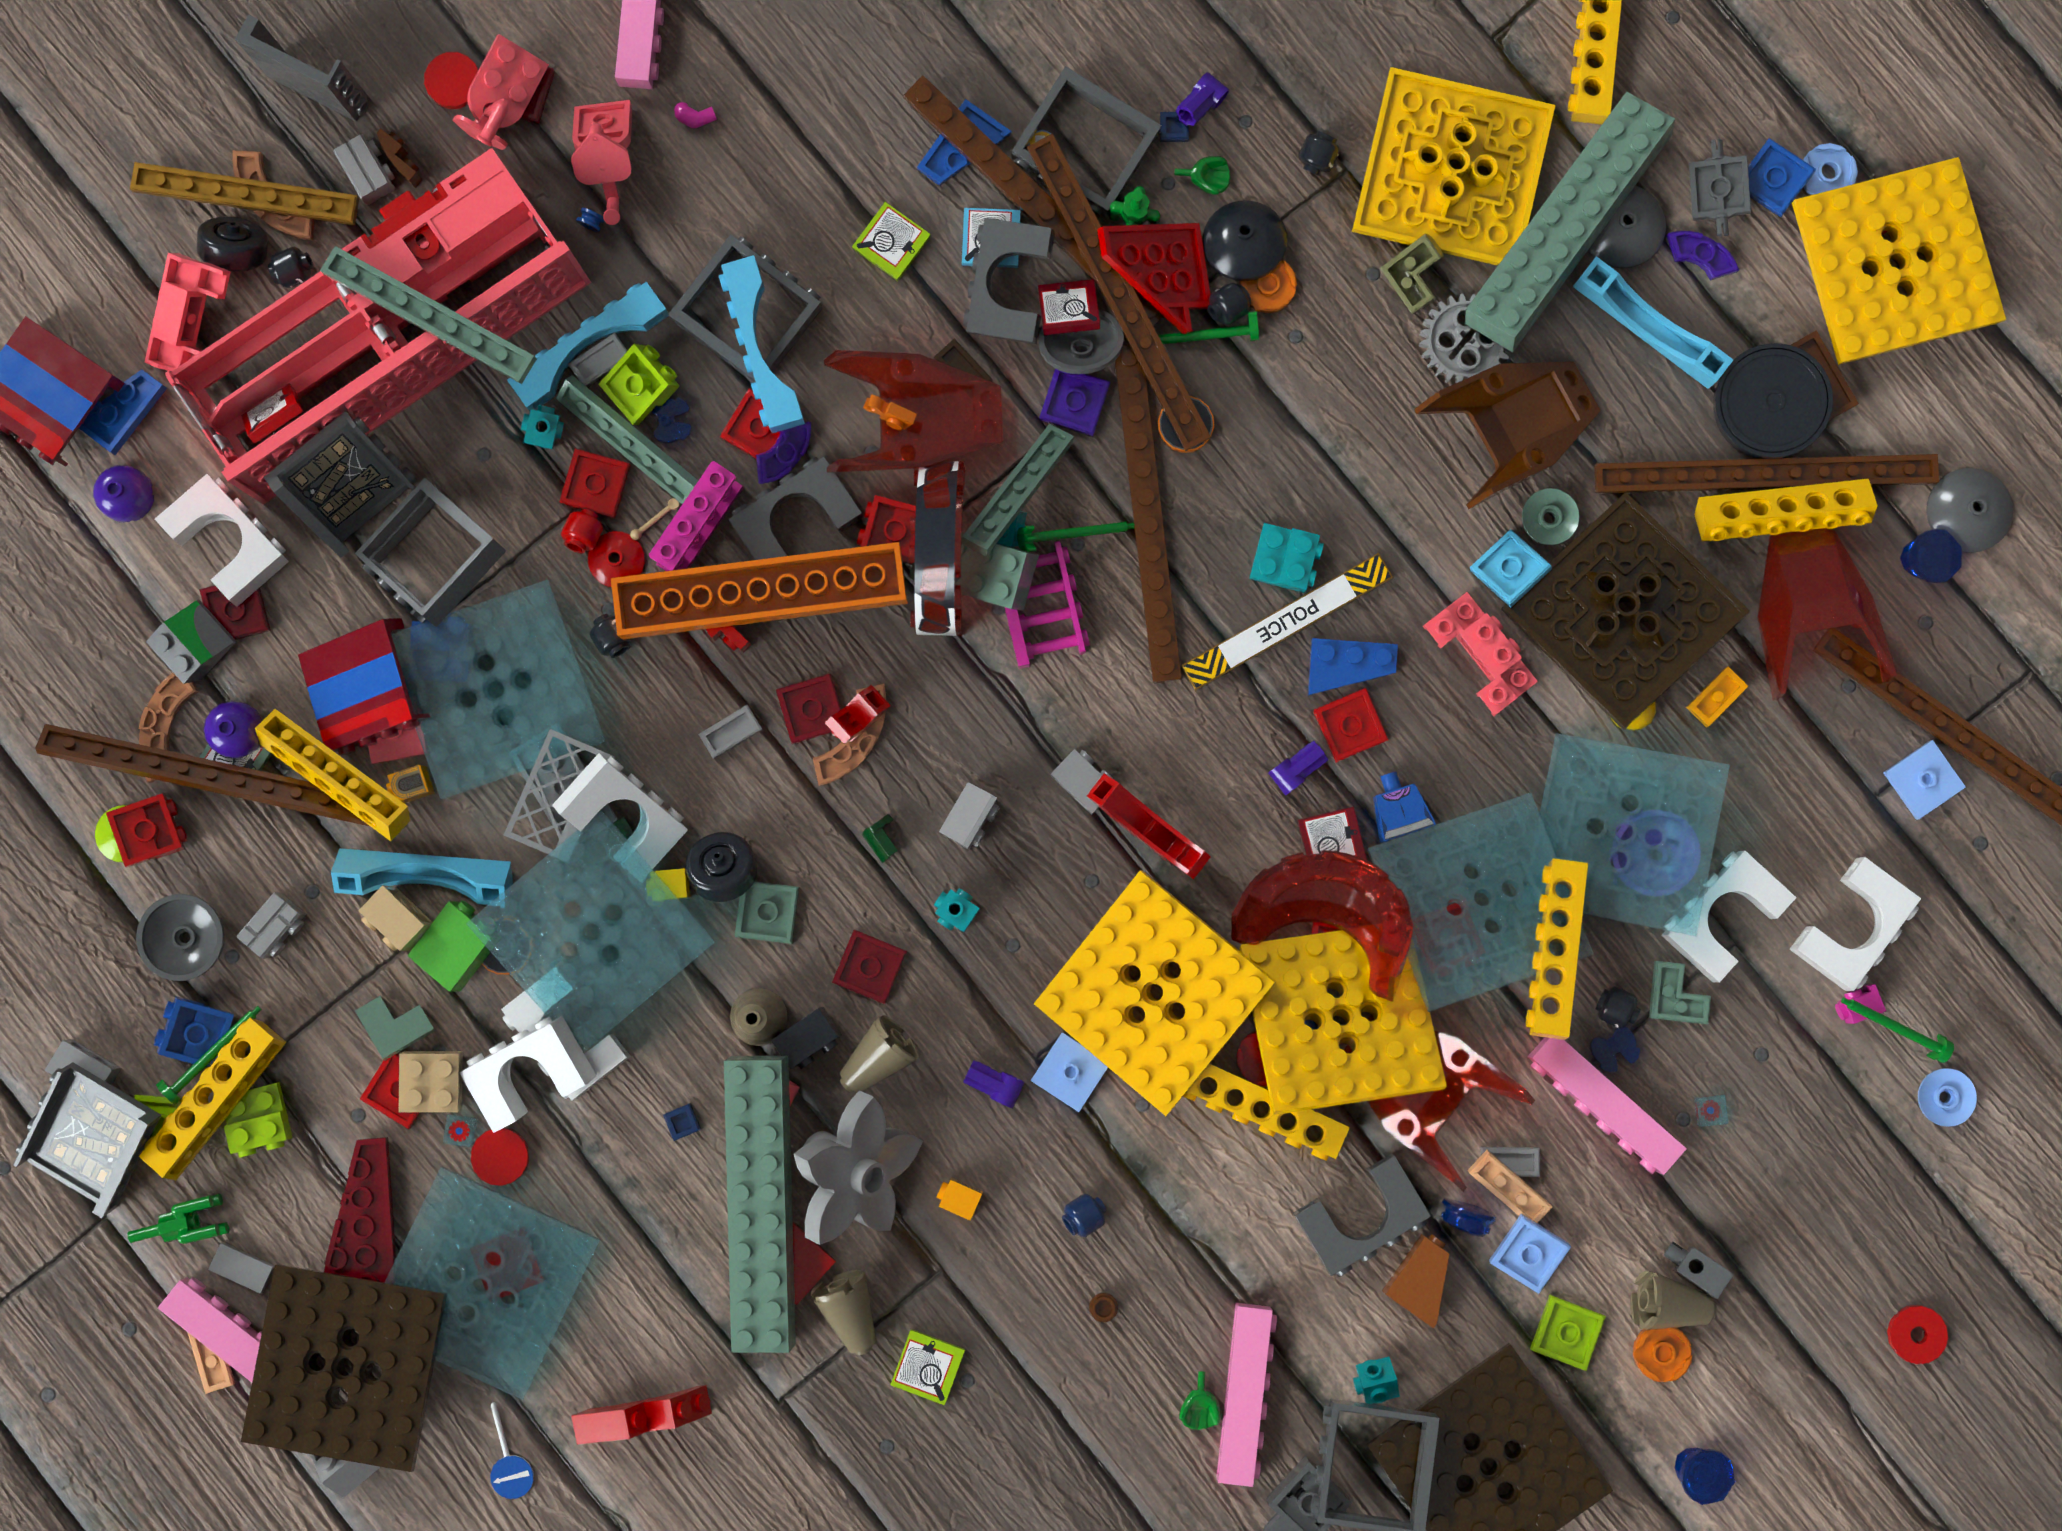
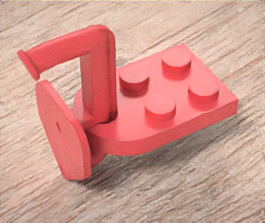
(507, 84)
(601, 151)

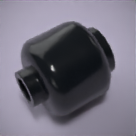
(1319, 153)
(290, 267)
(1229, 303)
(606, 639)
(1617, 1007)

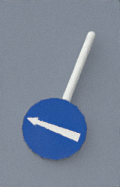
(512, 1474)

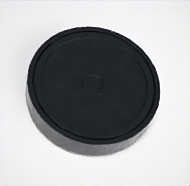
(1773, 401)

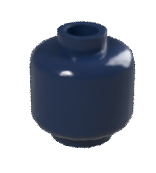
(1084, 1215)

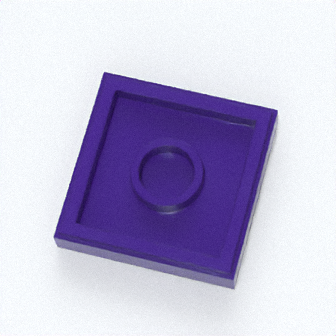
(1074, 401)

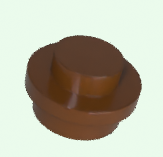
(1103, 1307)

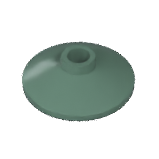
(1564, 514)

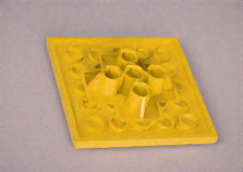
(1405, 194)
(1923, 213)
(1097, 997)
(1306, 1066)

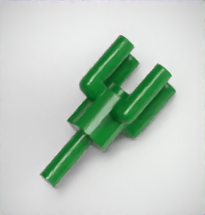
(1134, 209)
(183, 1223)

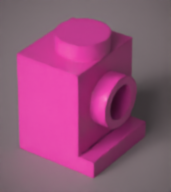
(1869, 997)

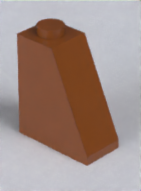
(1421, 1279)

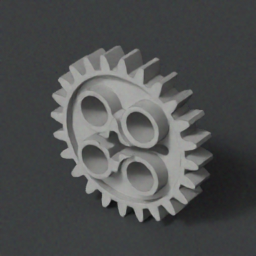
(1446, 324)

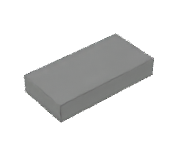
(598, 360)
(730, 731)
(1521, 1160)
(241, 1267)

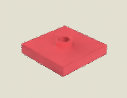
(396, 748)

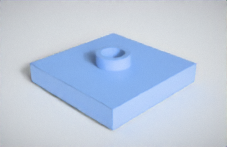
(1924, 779)
(1069, 1072)
(1530, 1253)

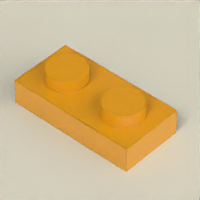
(1717, 696)

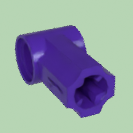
(1205, 95)
(1293, 771)
(1000, 1086)

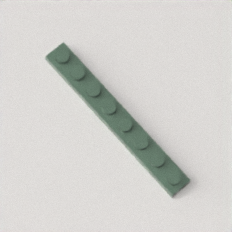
(428, 315)

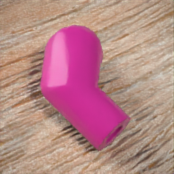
(693, 118)

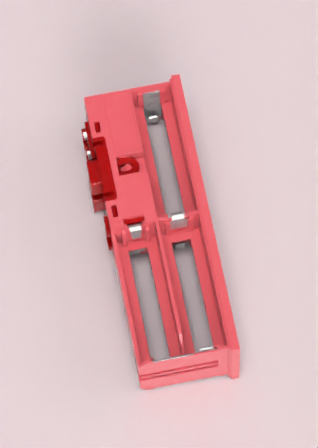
(425, 243)

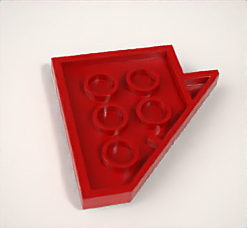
(1162, 265)

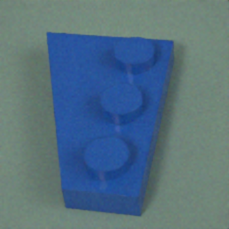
(945, 160)
(121, 413)
(1348, 662)

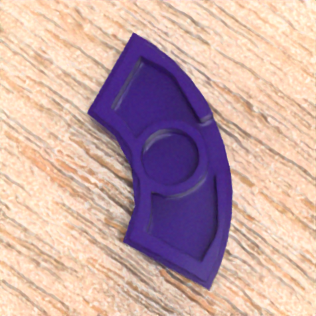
(1703, 252)
(784, 454)

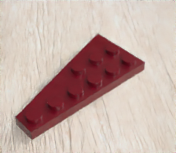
(364, 1230)

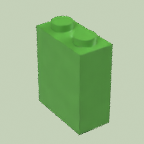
(450, 948)

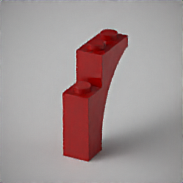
(1148, 826)
(641, 1416)

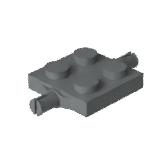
(1719, 187)

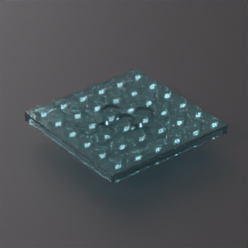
(444, 665)
(1676, 797)
(531, 925)
(1456, 954)
(538, 1265)

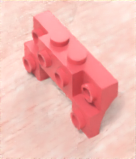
(181, 309)
(1488, 648)

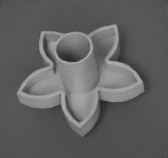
(854, 1170)

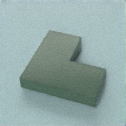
(1668, 1000)
(393, 1034)

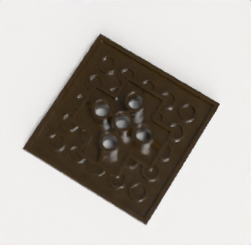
(1626, 666)
(298, 1403)
(1500, 1404)

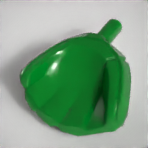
(1208, 174)
(1200, 1407)

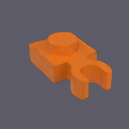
(895, 415)

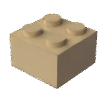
(395, 918)
(430, 1081)

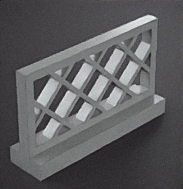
(569, 829)

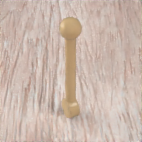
(673, 504)

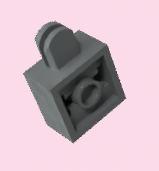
(1294, 1497)

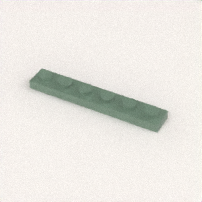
(626, 439)
(1017, 490)

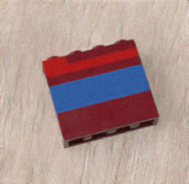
(47, 389)
(359, 688)

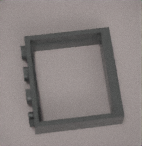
(1110, 105)
(767, 265)
(399, 525)
(1423, 1474)

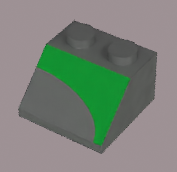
(191, 642)

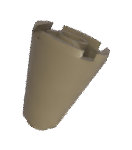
(770, 1016)
(878, 1056)
(1668, 1303)
(848, 1309)

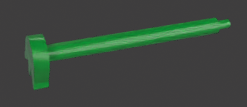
(1250, 329)
(1026, 536)
(1941, 1050)
(171, 1092)

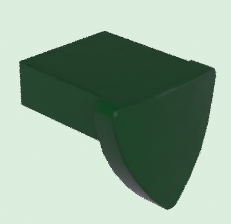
(879, 840)

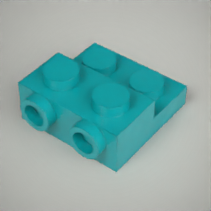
(1286, 557)

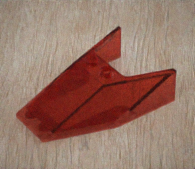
(952, 408)
(1813, 588)
(1420, 1116)

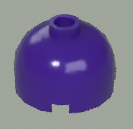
(123, 493)
(232, 730)

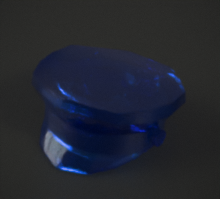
(1932, 556)
(1467, 1217)
(1704, 1474)

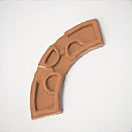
(251, 166)
(161, 711)
(849, 756)

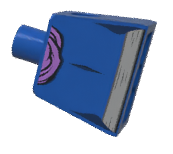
(1400, 809)

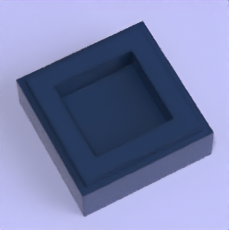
(1172, 128)
(682, 1122)

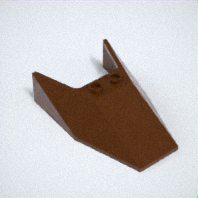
(1523, 416)

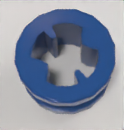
(590, 219)

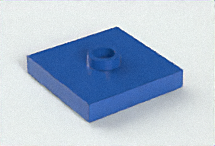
(1777, 177)

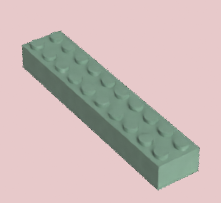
(1569, 221)
(759, 1204)

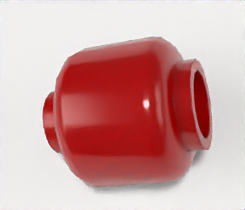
(581, 531)

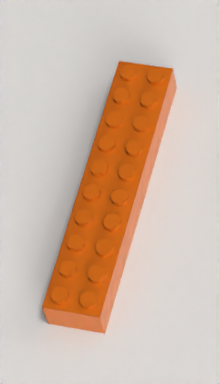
(759, 590)

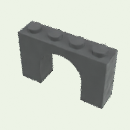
(999, 241)
(814, 482)
(1402, 1212)

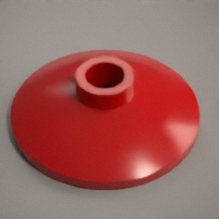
(630, 562)

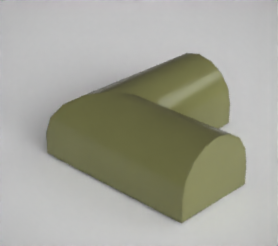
(1406, 269)

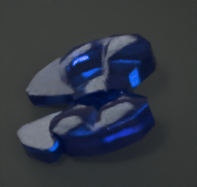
(669, 430)
(1605, 1050)

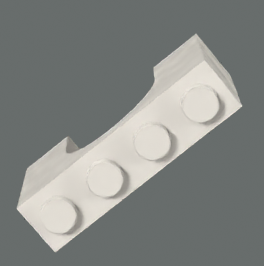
(208, 503)
(603, 783)
(1742, 876)
(1891, 906)
(550, 1045)
(604, 1057)

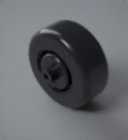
(232, 243)
(721, 867)

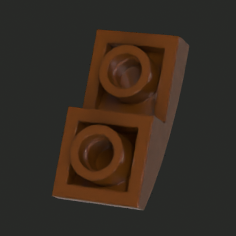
(397, 154)

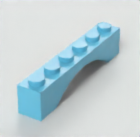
(746, 289)
(1618, 299)
(635, 312)
(367, 871)

